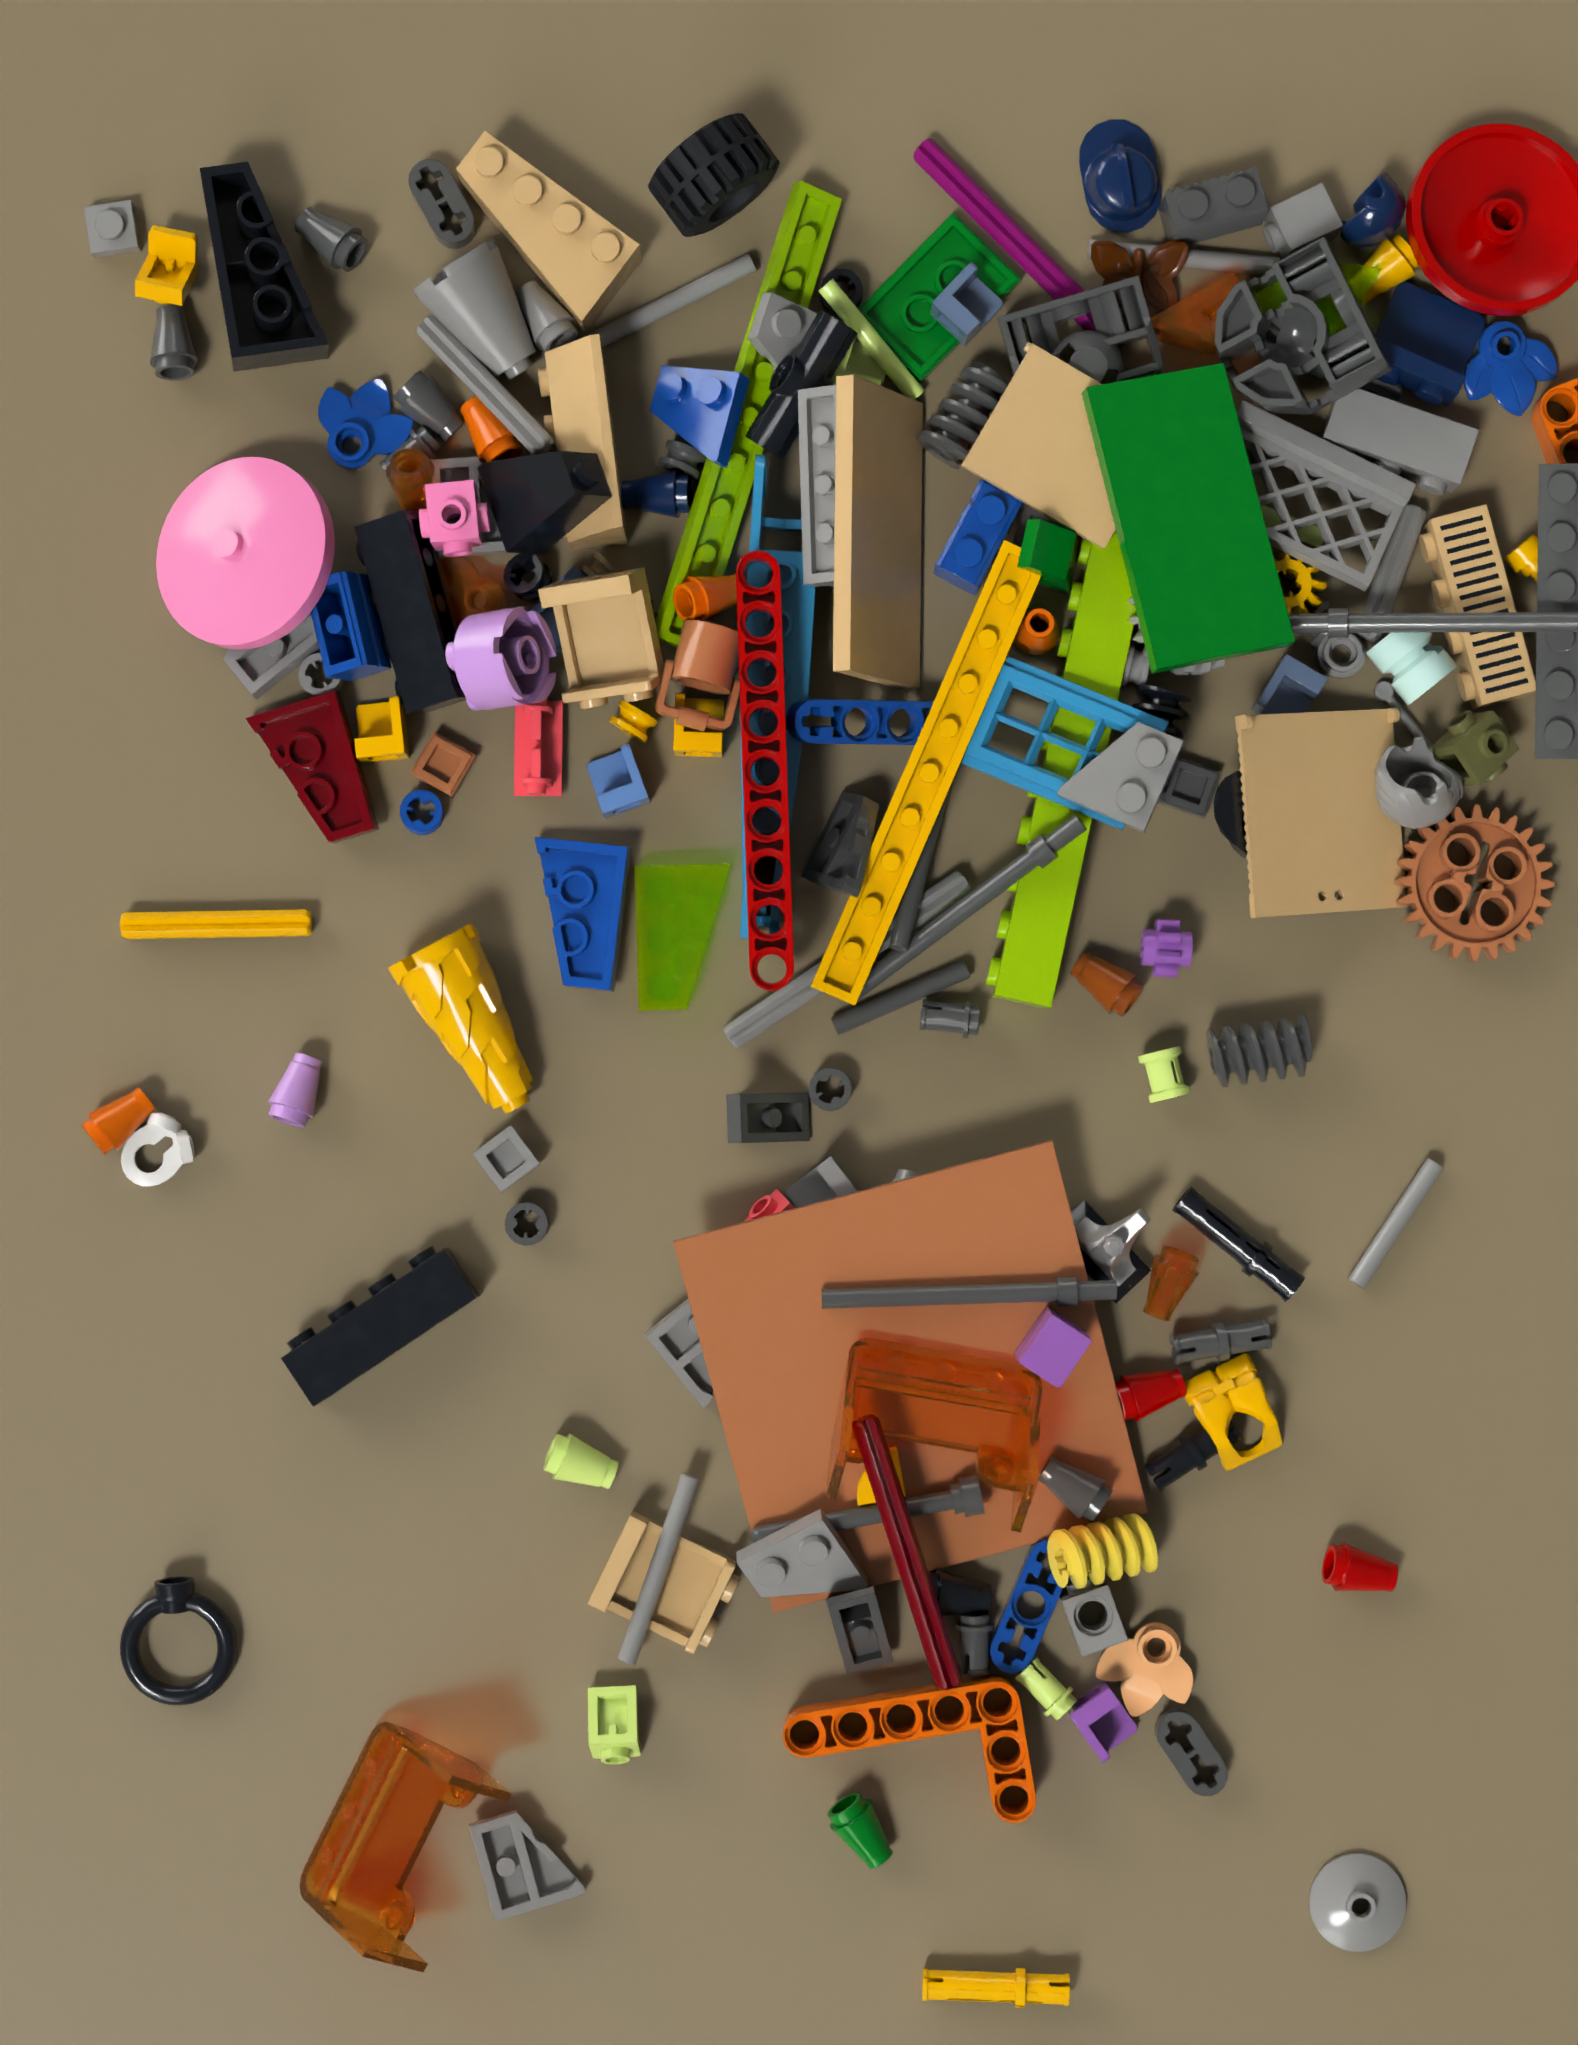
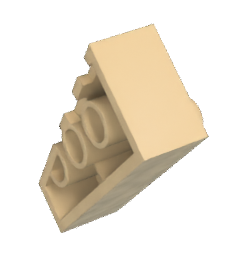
(555, 233)

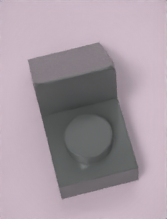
(767, 1117)
(859, 1629)

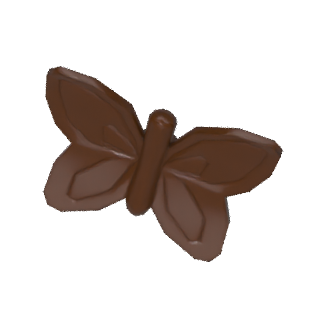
(1155, 273)

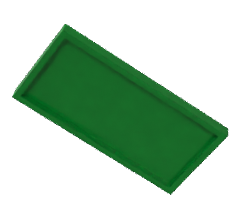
(1187, 517)

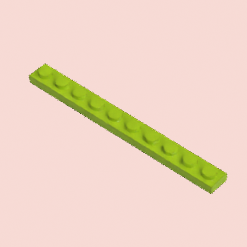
(722, 490)

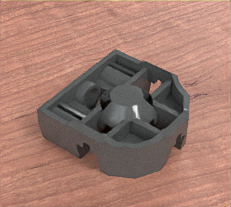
(1094, 349)
(1346, 358)

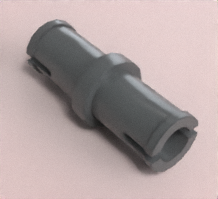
(1220, 1341)

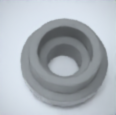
(1355, 651)

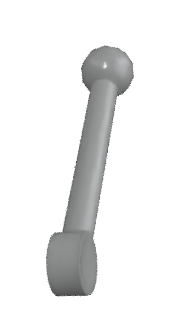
(1384, 692)

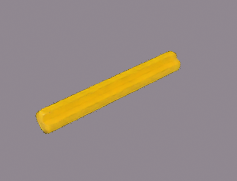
(215, 924)

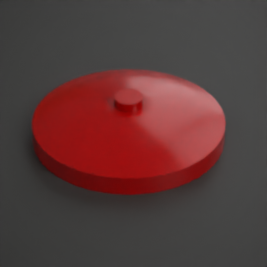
(1496, 219)

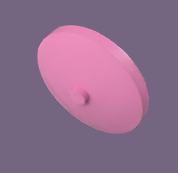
(245, 553)

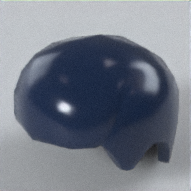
(1377, 215)

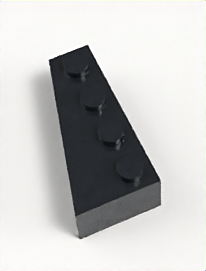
(260, 292)

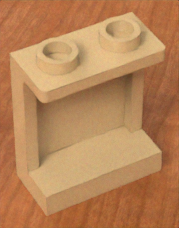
(606, 636)
(689, 1593)

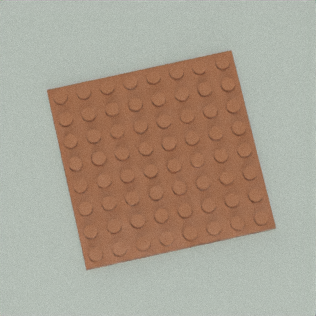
(784, 1358)

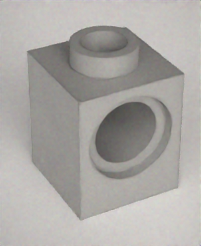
(1301, 221)
(1101, 1635)

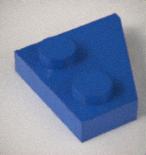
(701, 407)

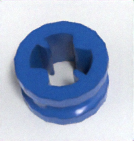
(418, 826)

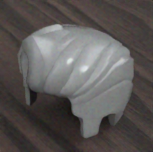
(1415, 786)

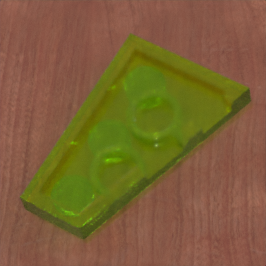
(673, 929)

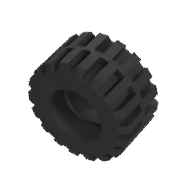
(713, 174)

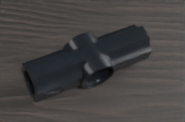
(807, 368)

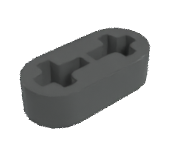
(433, 209)
(1200, 1745)

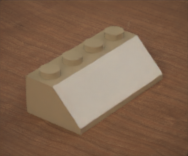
(584, 423)

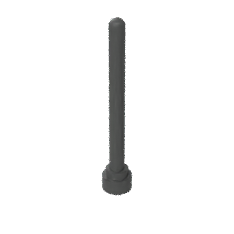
(961, 1497)

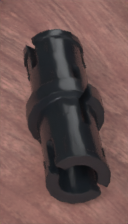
(1186, 1456)

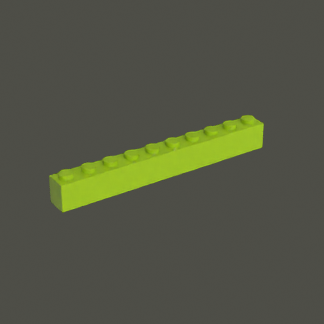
(1045, 897)

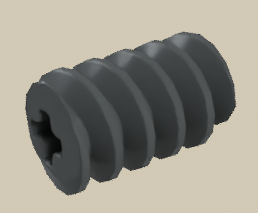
(963, 414)
(1260, 1051)

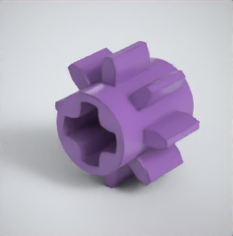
(1166, 948)

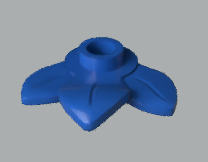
(1509, 375)
(365, 418)

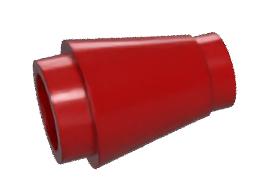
(1149, 1392)
(1357, 1570)

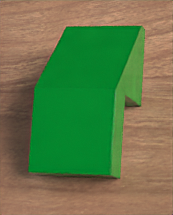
(1049, 553)

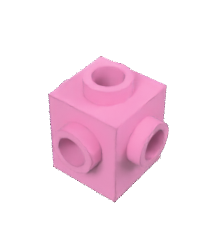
(451, 501)

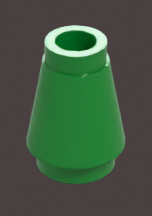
(860, 1829)

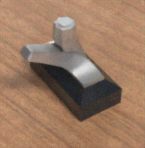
(1108, 1247)

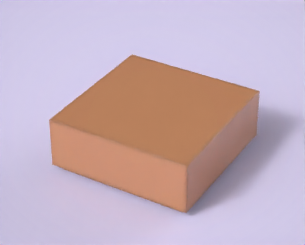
(443, 764)

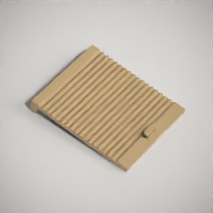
(1317, 812)

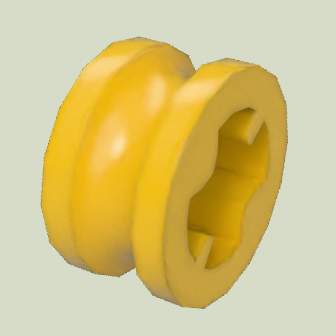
(633, 721)

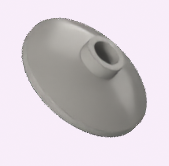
(1342, 1883)

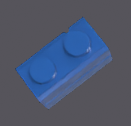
(977, 537)
(349, 629)

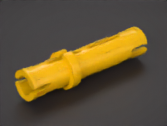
(996, 1987)

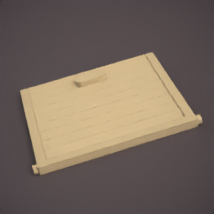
(1044, 448)

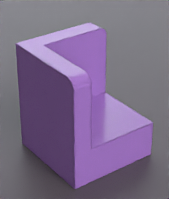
(1053, 1347)
(1102, 1720)

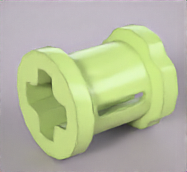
(1164, 1074)

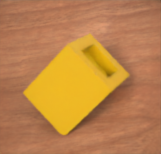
(381, 732)
(696, 742)

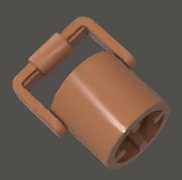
(705, 662)

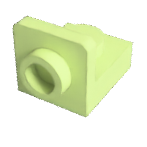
(613, 1723)

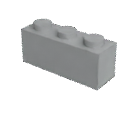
(1402, 439)

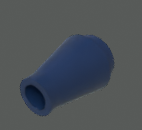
(659, 494)

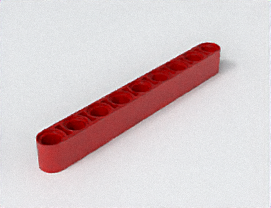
(771, 747)

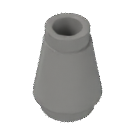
(545, 318)

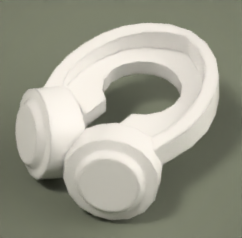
(157, 1128)

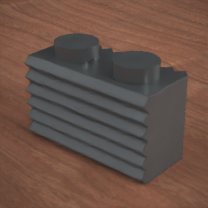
(1214, 207)

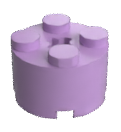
(503, 658)

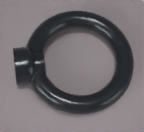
(172, 1597)

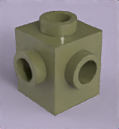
(1476, 746)

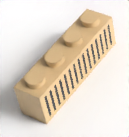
(1474, 581)

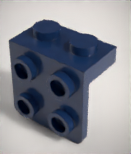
(1427, 343)

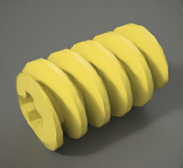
(1102, 1548)

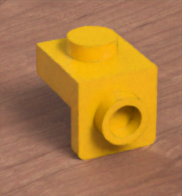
(169, 266)

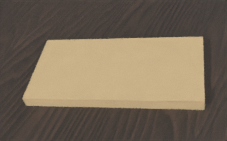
(877, 534)

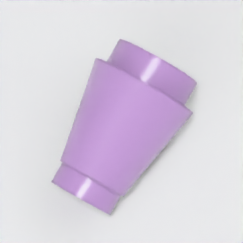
(296, 1091)

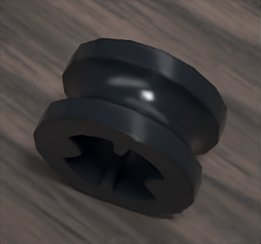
(853, 283)
(517, 567)

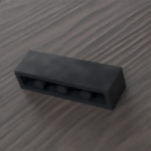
(412, 609)
(379, 1326)

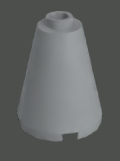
(481, 309)

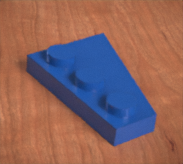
(587, 907)

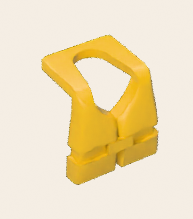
(1229, 1391)

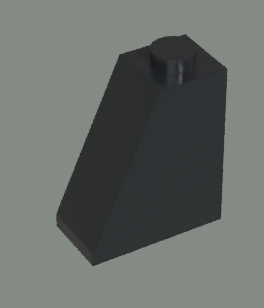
(542, 496)

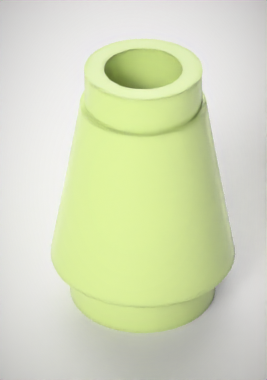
(578, 1462)

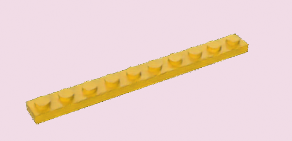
(927, 776)

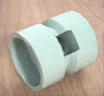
(1411, 662)

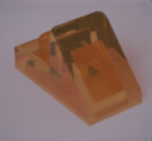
(1185, 322)

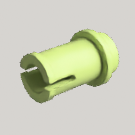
(1046, 1689)

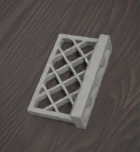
(1327, 467)
(817, 482)

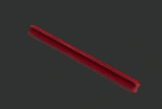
(907, 1551)

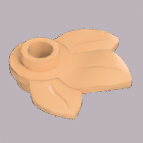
(1146, 1675)

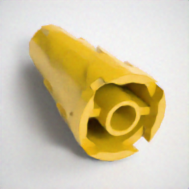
(464, 1007)

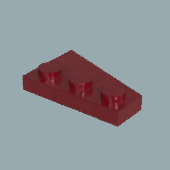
(319, 758)

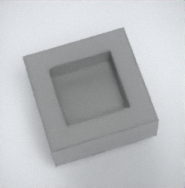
(112, 229)
(506, 1158)

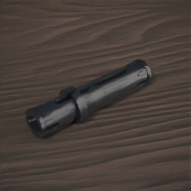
(1239, 1244)

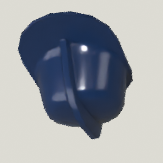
(1119, 175)

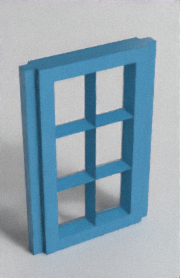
(1058, 694)

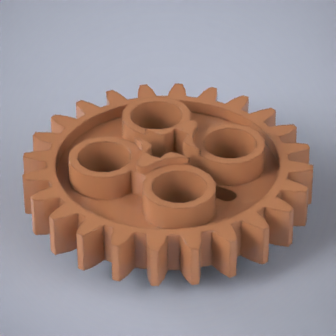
(1515, 897)

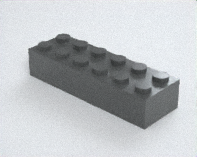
(1557, 592)

